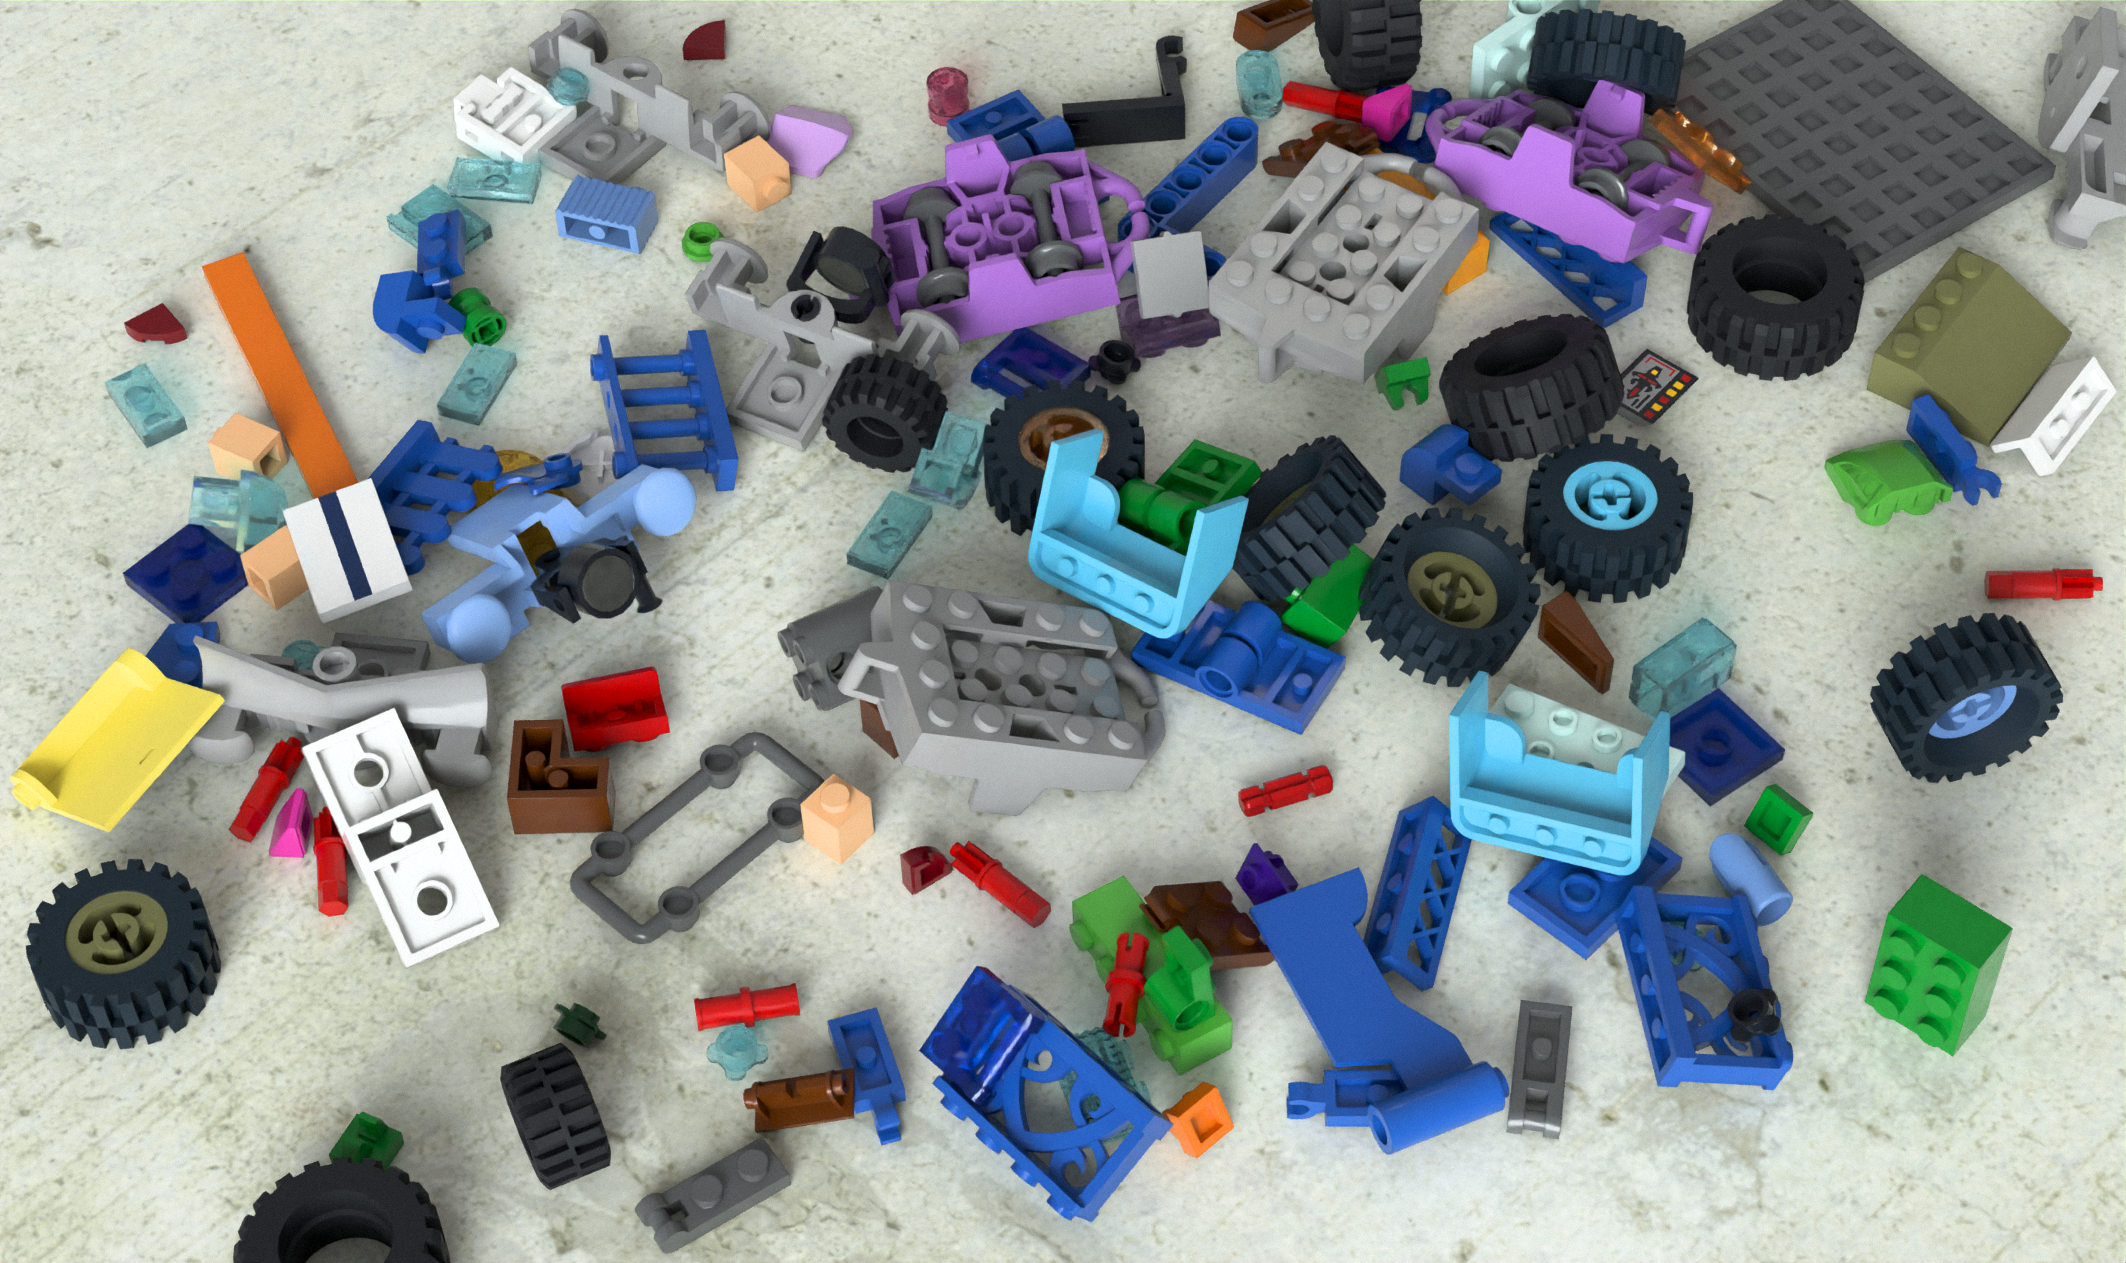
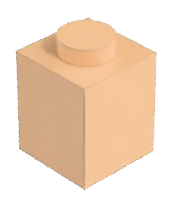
(757, 173)
(247, 446)
(275, 569)
(837, 818)

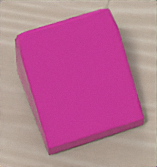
(1388, 111)
(292, 827)

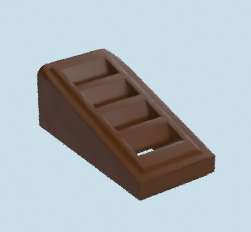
(1271, 23)
(1575, 641)

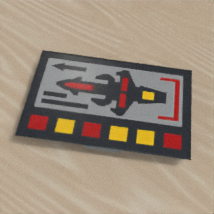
(1652, 388)

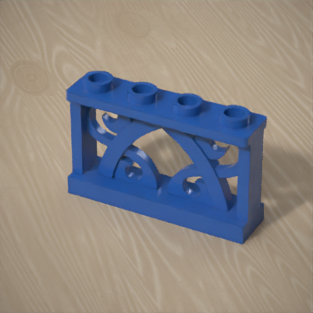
(1661, 1004)
(1118, 1109)

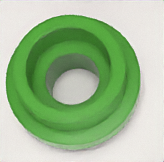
(698, 240)

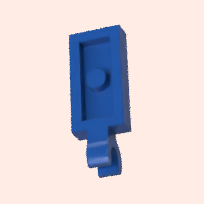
(441, 251)
(1949, 451)
(863, 1045)
(1342, 1096)

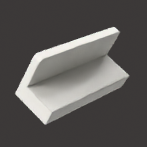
(2056, 414)

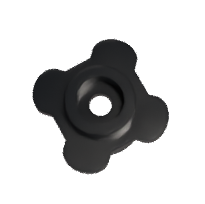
(1115, 361)
(1748, 1003)

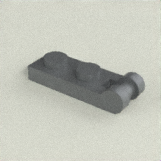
(1539, 1067)
(713, 1195)

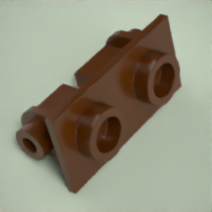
(802, 1100)

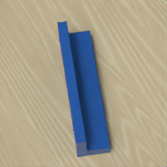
(1613, 280)
(1407, 883)

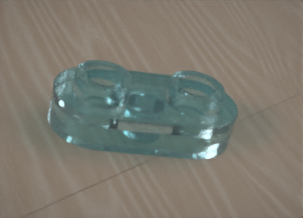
(1259, 84)

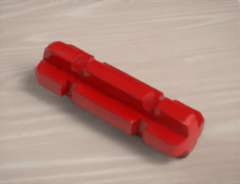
(1285, 791)

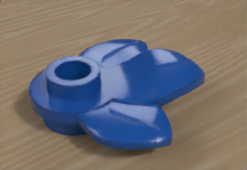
(556, 473)

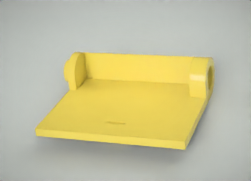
(113, 743)

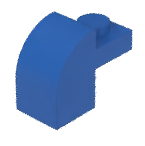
(411, 312)
(1447, 465)

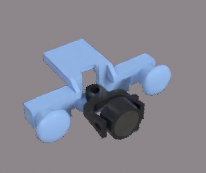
(589, 571)

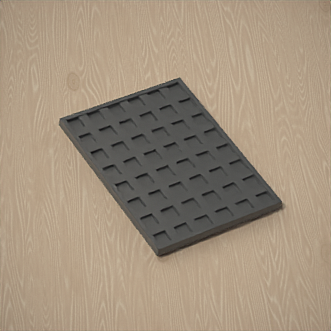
(1853, 130)

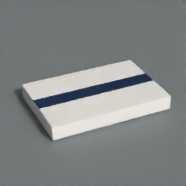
(347, 551)

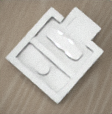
(509, 117)

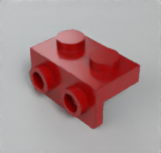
(615, 709)

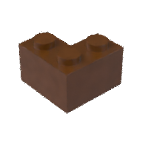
(552, 790)

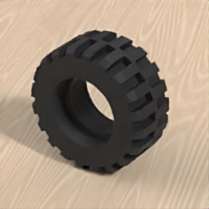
(1368, 41)
(1765, 335)
(1533, 386)
(341, 1204)

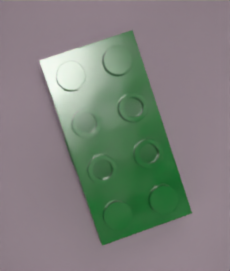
(1193, 481)

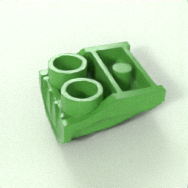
(1887, 480)

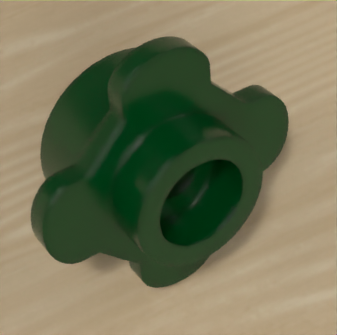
(578, 1024)

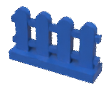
(410, 478)

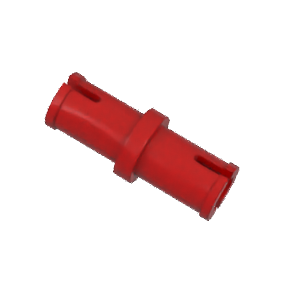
(1125, 984)
(747, 1007)

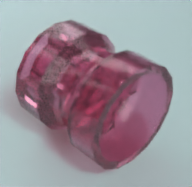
(947, 94)

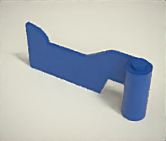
(1364, 1022)

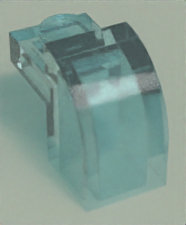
(951, 470)
(249, 505)

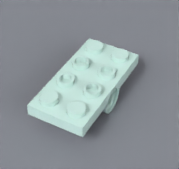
(1504, 55)
(1572, 735)

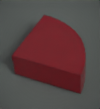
(706, 42)
(156, 325)
(923, 867)

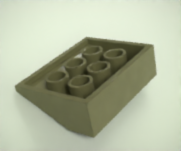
(1970, 345)

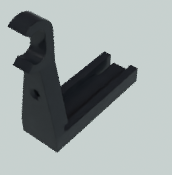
(1135, 118)

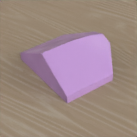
(808, 138)

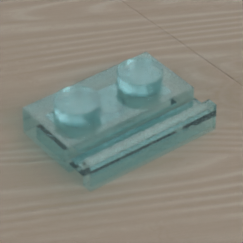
(434, 201)

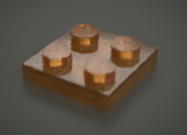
(1700, 147)

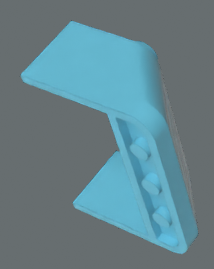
(1114, 568)
(1550, 804)

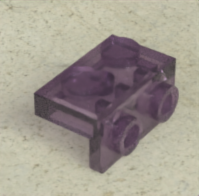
(1157, 334)

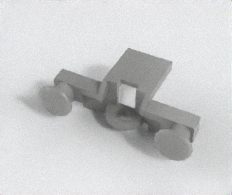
(593, 141)

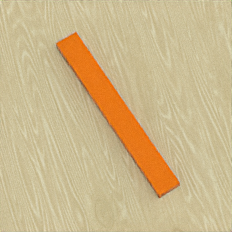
(279, 376)

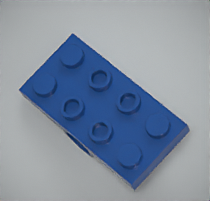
(1016, 128)
(1246, 663)

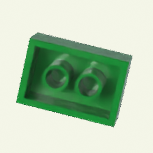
(1937, 964)

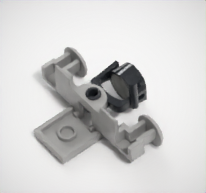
(780, 394)

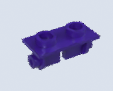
(1264, 876)

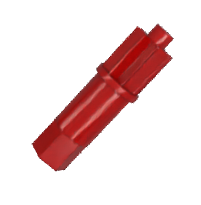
(1326, 101)
(2042, 584)
(267, 788)
(331, 865)
(1001, 884)

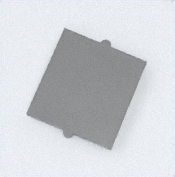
(1170, 274)

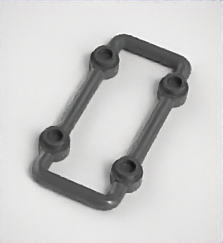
(680, 904)

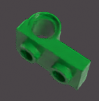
(1183, 986)

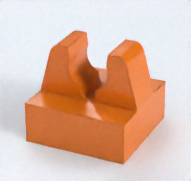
(1199, 1119)

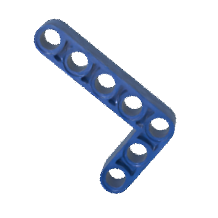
(1200, 185)

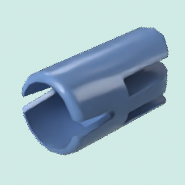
(1747, 872)

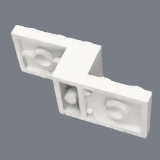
(400, 838)

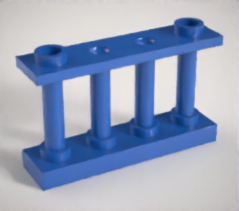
(701, 393)

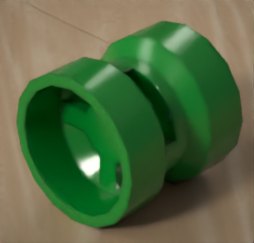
(483, 321)

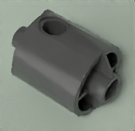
(825, 645)

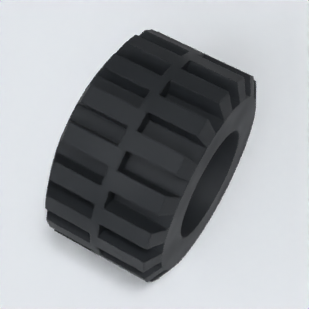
(884, 412)
(555, 1116)

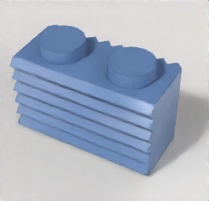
(607, 214)

